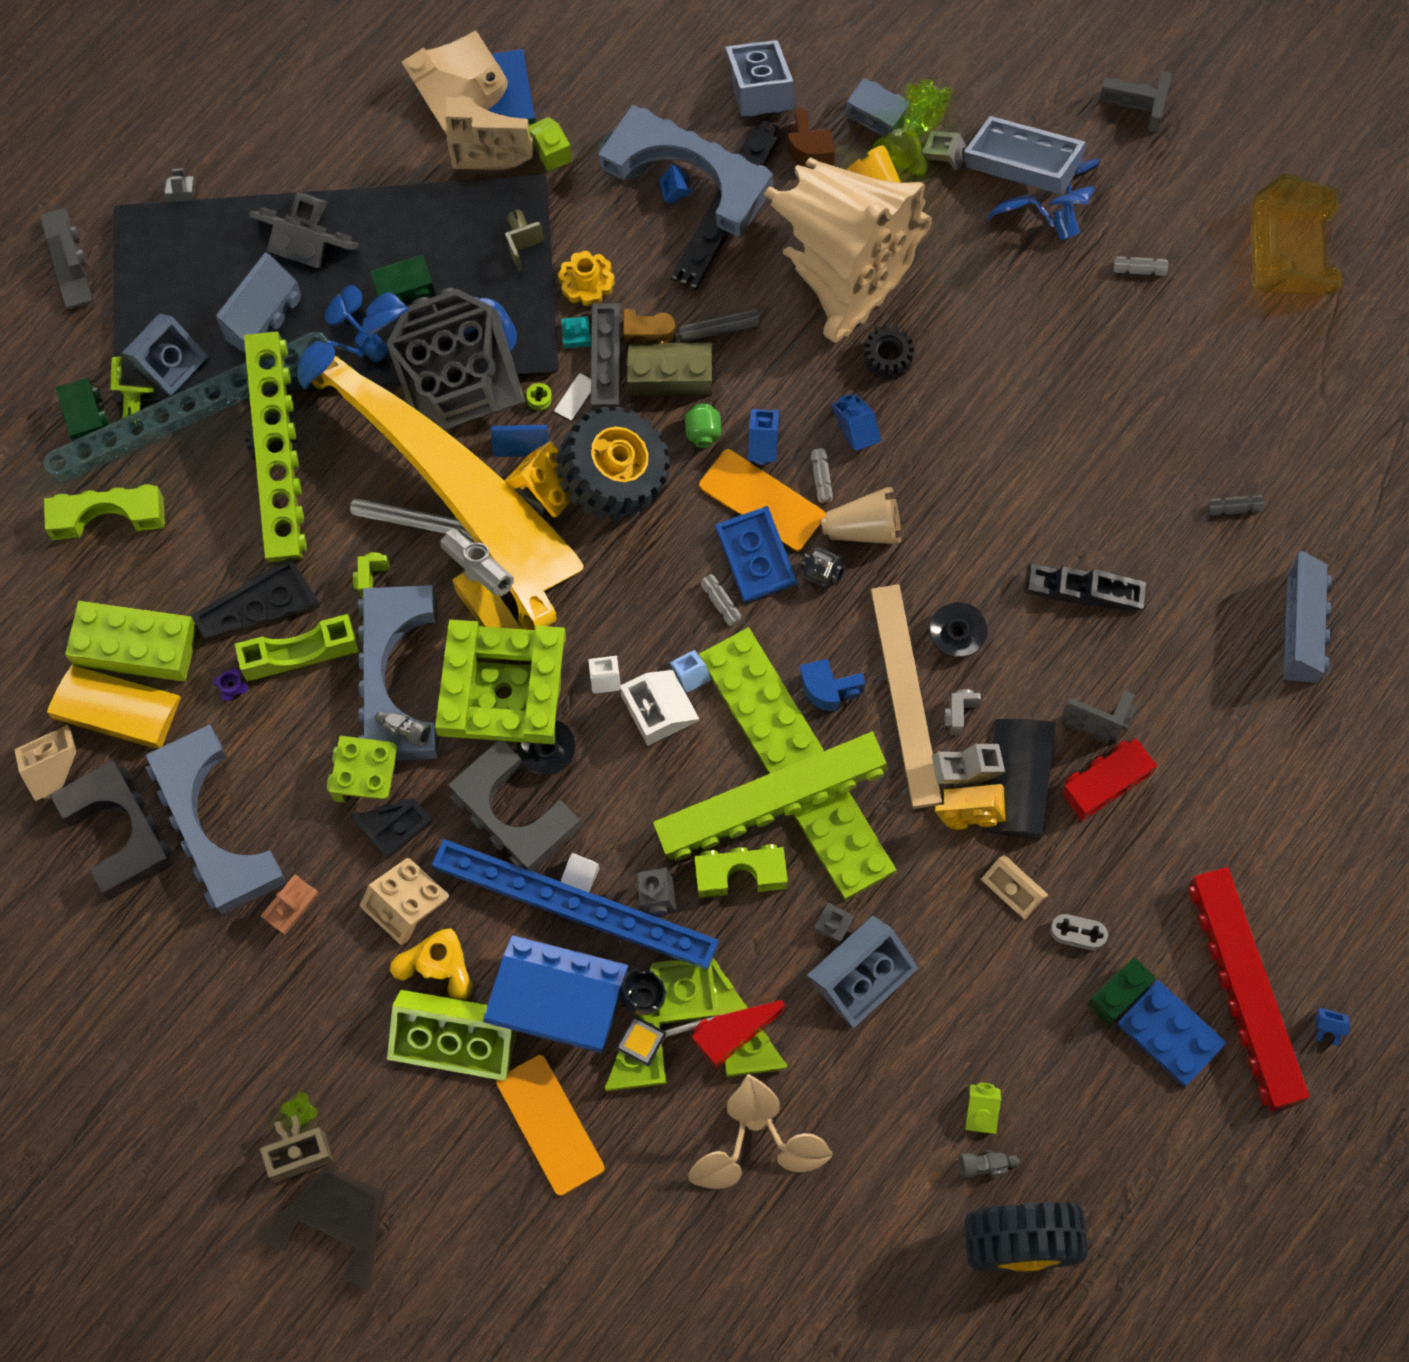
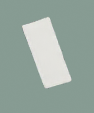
(574, 397)

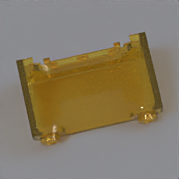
(1291, 238)

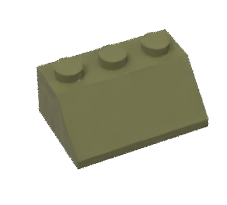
(669, 369)

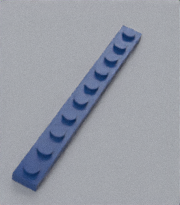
(576, 904)

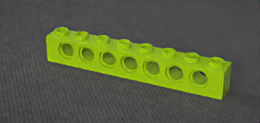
(257, 349)

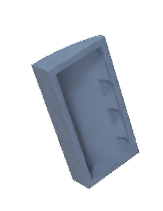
(1025, 154)

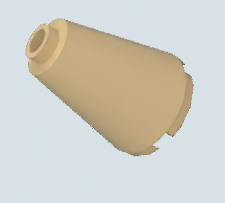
(865, 519)

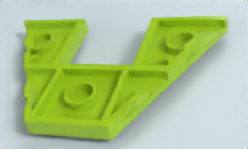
(689, 997)

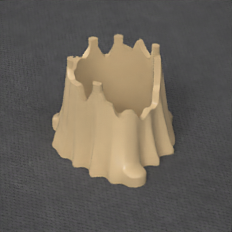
(854, 237)

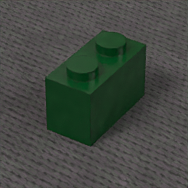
(405, 279)
(81, 408)
(1121, 991)

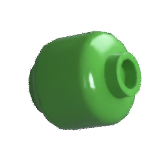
(703, 425)

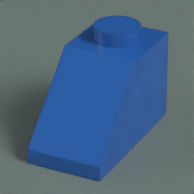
(763, 436)

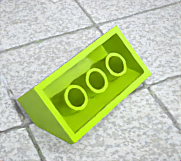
(448, 1036)

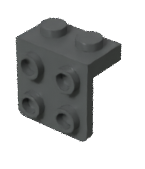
(1099, 723)

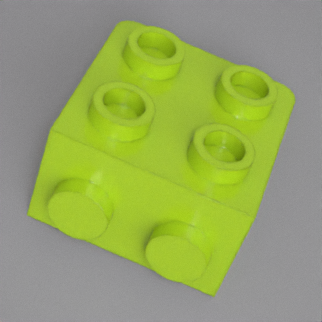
(362, 769)

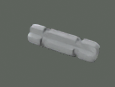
(1140, 265)
(821, 475)
(720, 600)

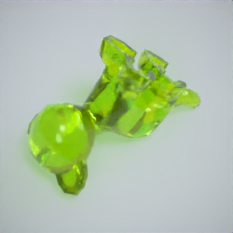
(923, 114)

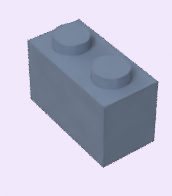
(876, 108)

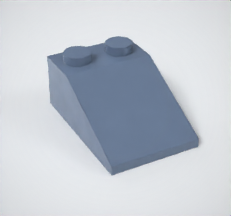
(760, 78)

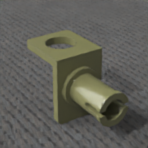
(522, 235)

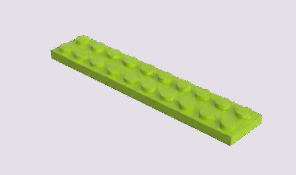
(784, 738)

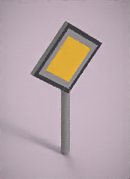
(643, 1039)

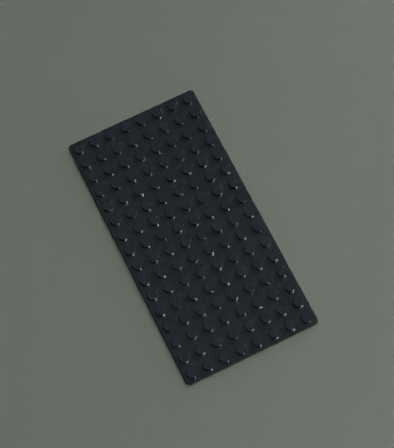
(197, 253)

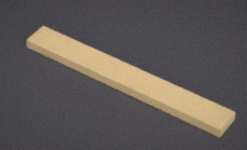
(906, 696)

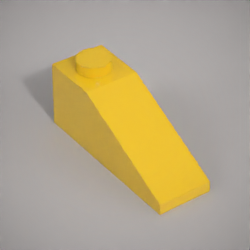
(484, 605)

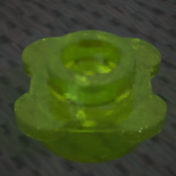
(301, 1101)

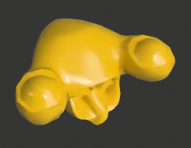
(438, 958)

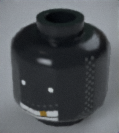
(822, 568)

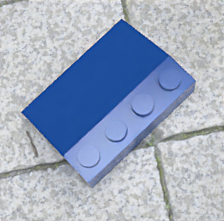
(556, 994)

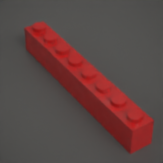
(1248, 990)

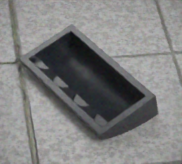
(1026, 757)

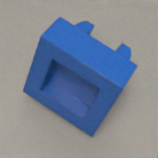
(674, 184)
(1331, 1022)

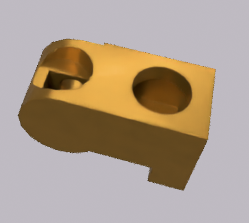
(648, 328)

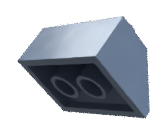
(258, 302)
(863, 971)

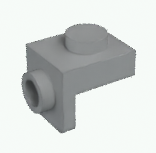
(955, 713)

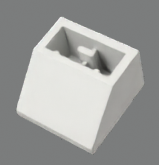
(658, 705)

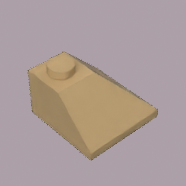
(46, 762)

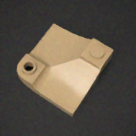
(454, 71)
(485, 138)

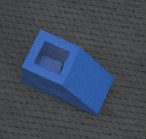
(856, 421)

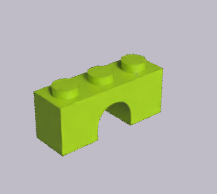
(764, 864)

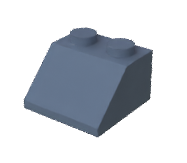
(165, 353)

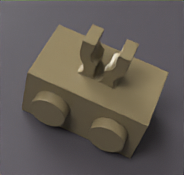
(295, 1153)

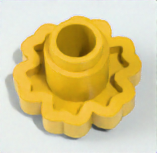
(586, 278)

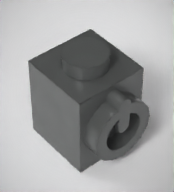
(656, 892)

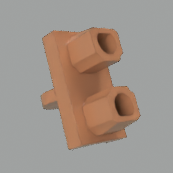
(289, 904)

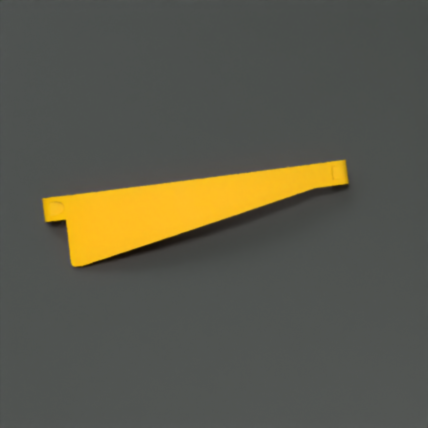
(472, 491)

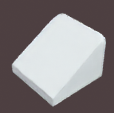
(604, 674)
(580, 872)

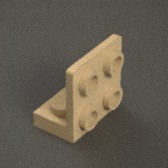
(402, 899)

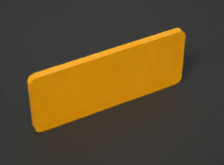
(748, 488)
(550, 1125)

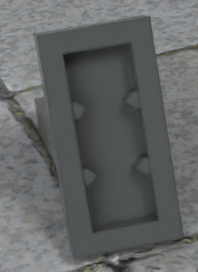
(1138, 96)

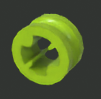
(532, 392)

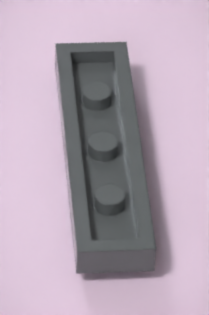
(605, 356)

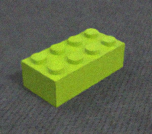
(131, 641)

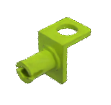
(132, 394)

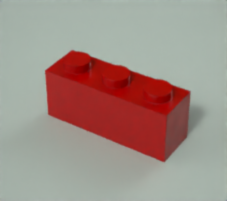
(1108, 778)

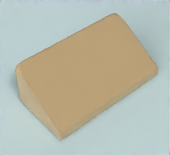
(1014, 887)

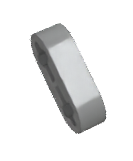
(1080, 925)

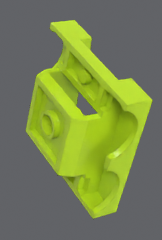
(469, 687)

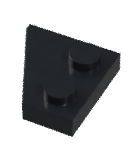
(393, 825)

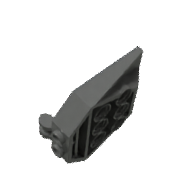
(428, 326)

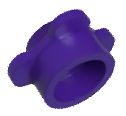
(232, 676)

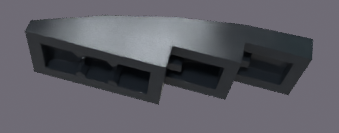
(1085, 588)

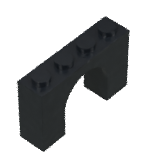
(143, 854)

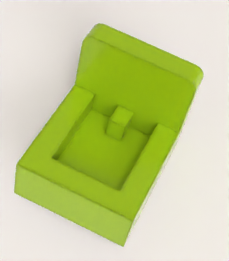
(366, 566)
(983, 1108)

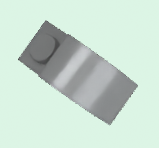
(969, 767)

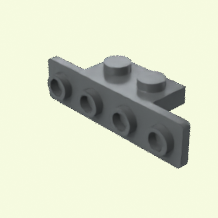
(299, 241)
(67, 258)

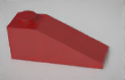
(731, 1031)

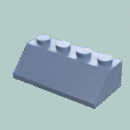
(1306, 619)

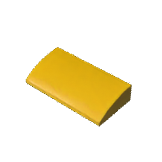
(114, 707)

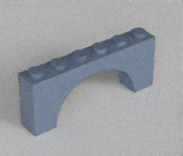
(647, 138)
(386, 618)
(228, 876)

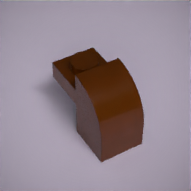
(806, 143)

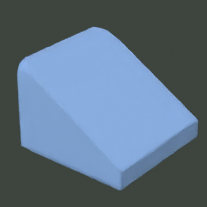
(690, 671)

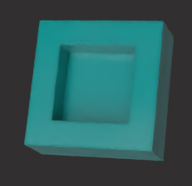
(576, 332)

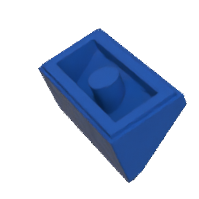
(517, 439)

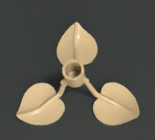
(754, 1108)

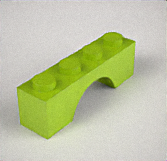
(69, 515)
(268, 656)

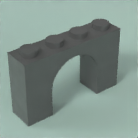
(527, 844)

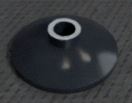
(958, 617)
(556, 760)

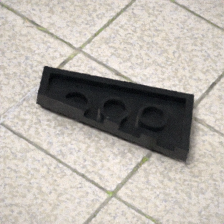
(260, 601)

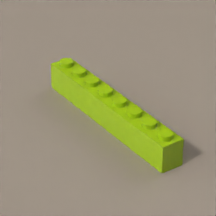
(770, 796)

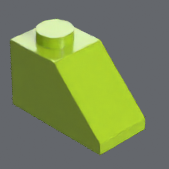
(550, 143)

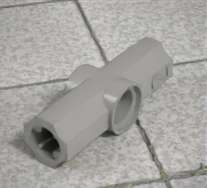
(477, 562)

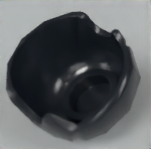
(642, 992)

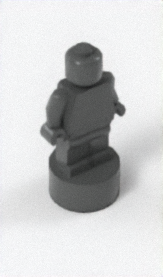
(416, 732)
(991, 1162)

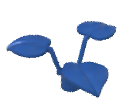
(1065, 217)
(379, 314)

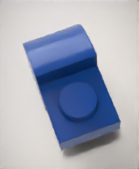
(824, 690)

